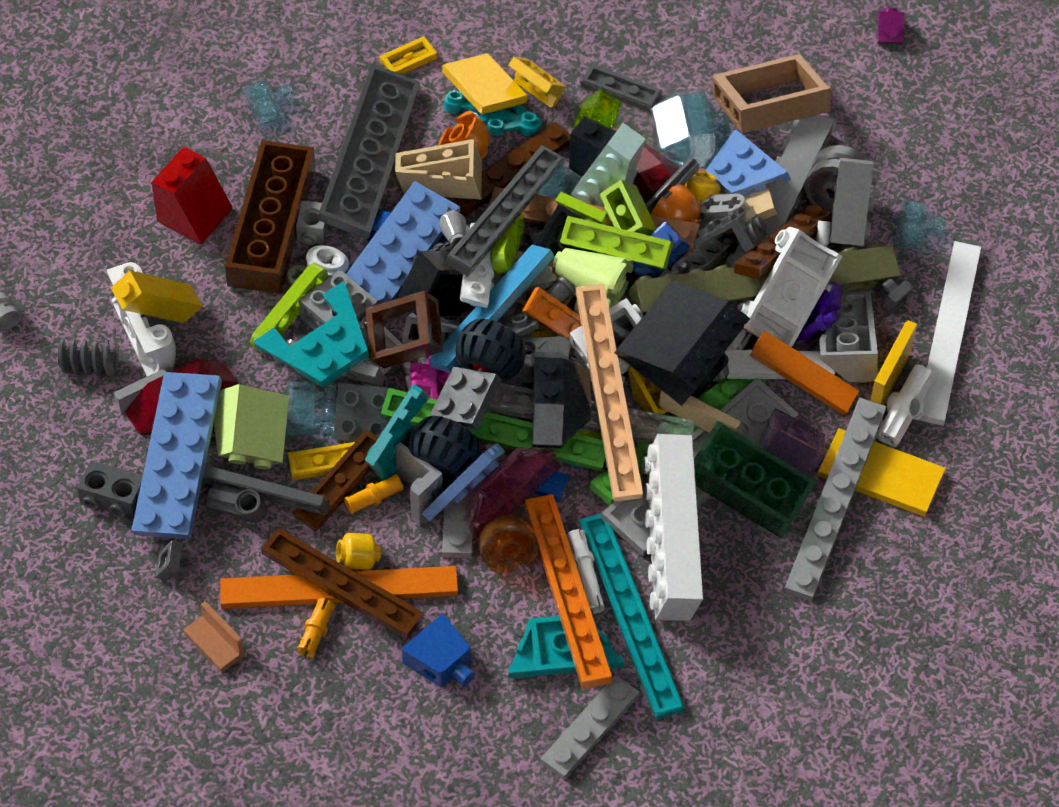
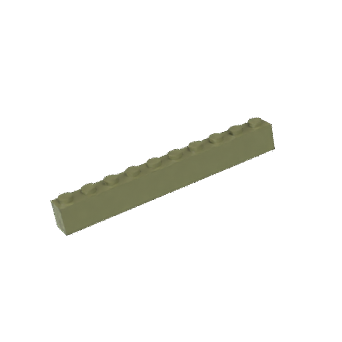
(855, 271)

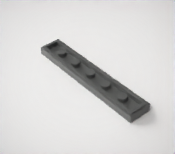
(267, 490)

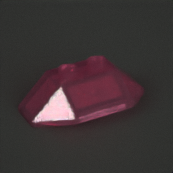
(509, 485)

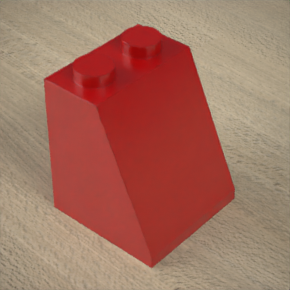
(190, 196)

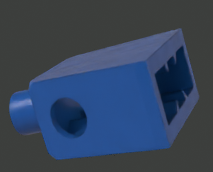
(439, 653)

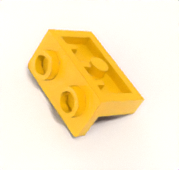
(537, 81)

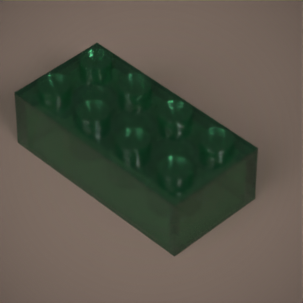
(751, 479)

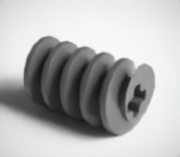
(88, 358)

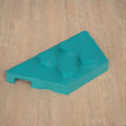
(547, 652)

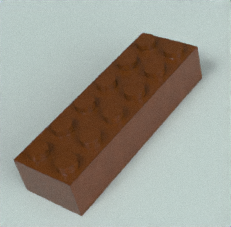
(269, 217)

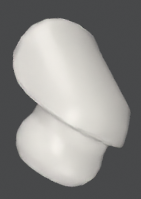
(823, 232)

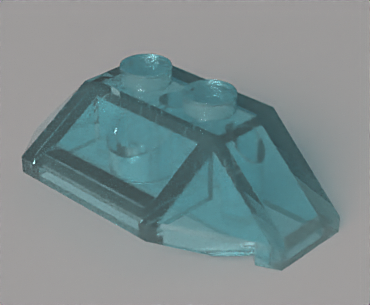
(686, 128)

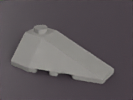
(851, 341)

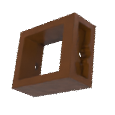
(428, 327)

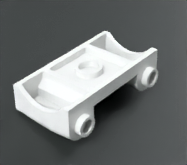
(791, 286)
(152, 344)

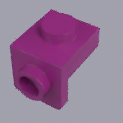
(890, 26)

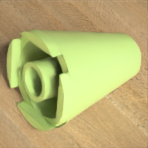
(591, 268)

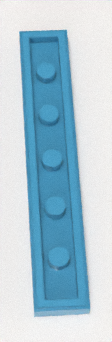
(500, 300)

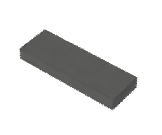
(621, 87)

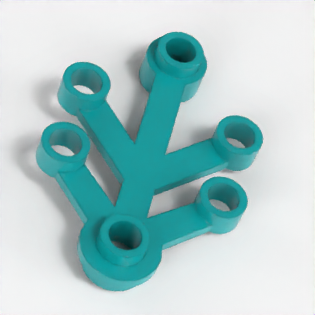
(522, 121)

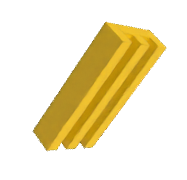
(410, 60)

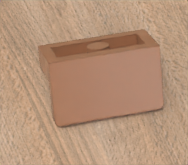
(215, 639)

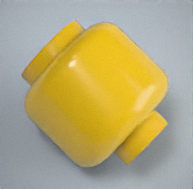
(703, 185)
(358, 551)

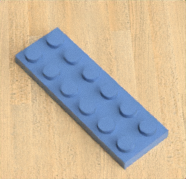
(391, 252)
(177, 455)

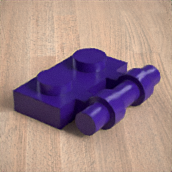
(823, 313)

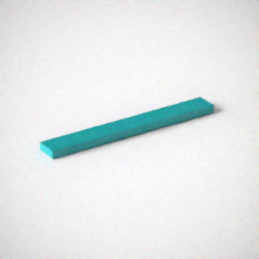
(632, 618)

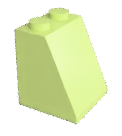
(251, 425)

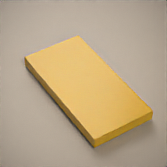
(892, 476)

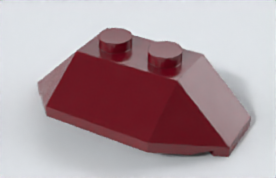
(144, 407)

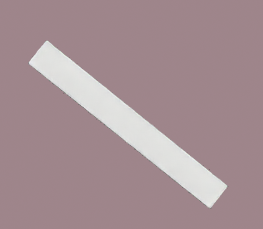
(950, 329)

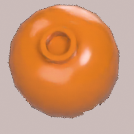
(468, 128)
(680, 205)

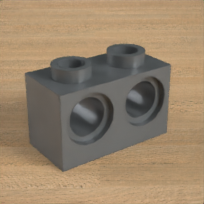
(114, 484)

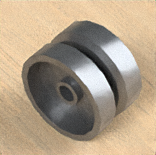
(823, 175)

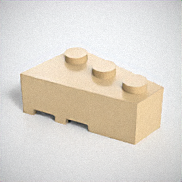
(445, 169)

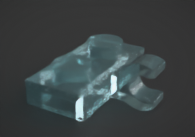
(266, 104)
(914, 225)

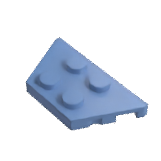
(744, 167)
(468, 479)

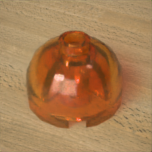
(507, 539)

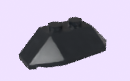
(558, 399)

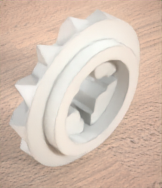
(325, 254)

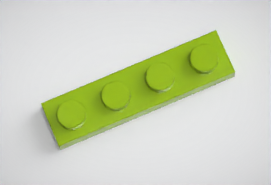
(616, 242)

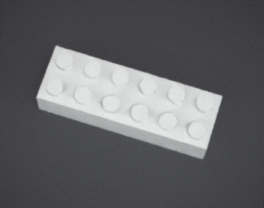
(672, 528)

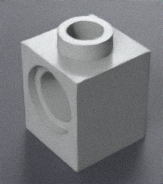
(308, 228)

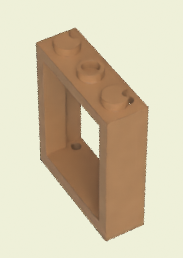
(774, 111)

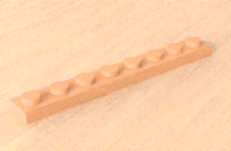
(609, 393)

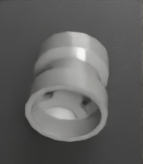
(8, 314)

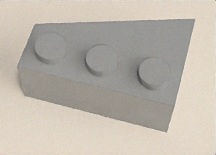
(853, 201)

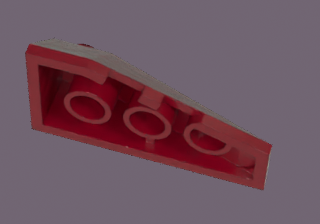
(652, 171)

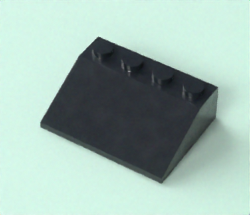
(681, 339)

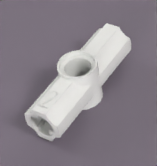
(905, 405)

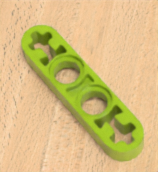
(506, 249)
(288, 307)

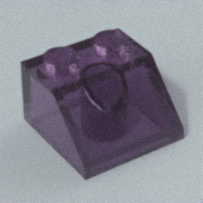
(793, 442)

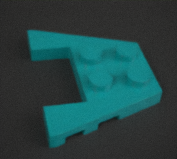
(327, 349)
(382, 454)

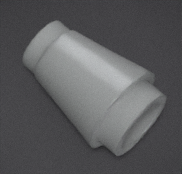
(453, 226)

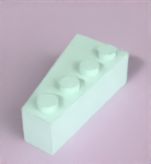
(614, 163)

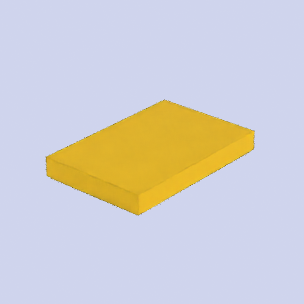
(484, 83)
(894, 364)

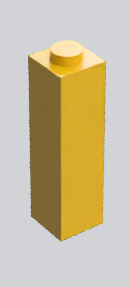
(156, 296)

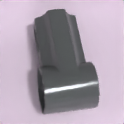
(235, 502)

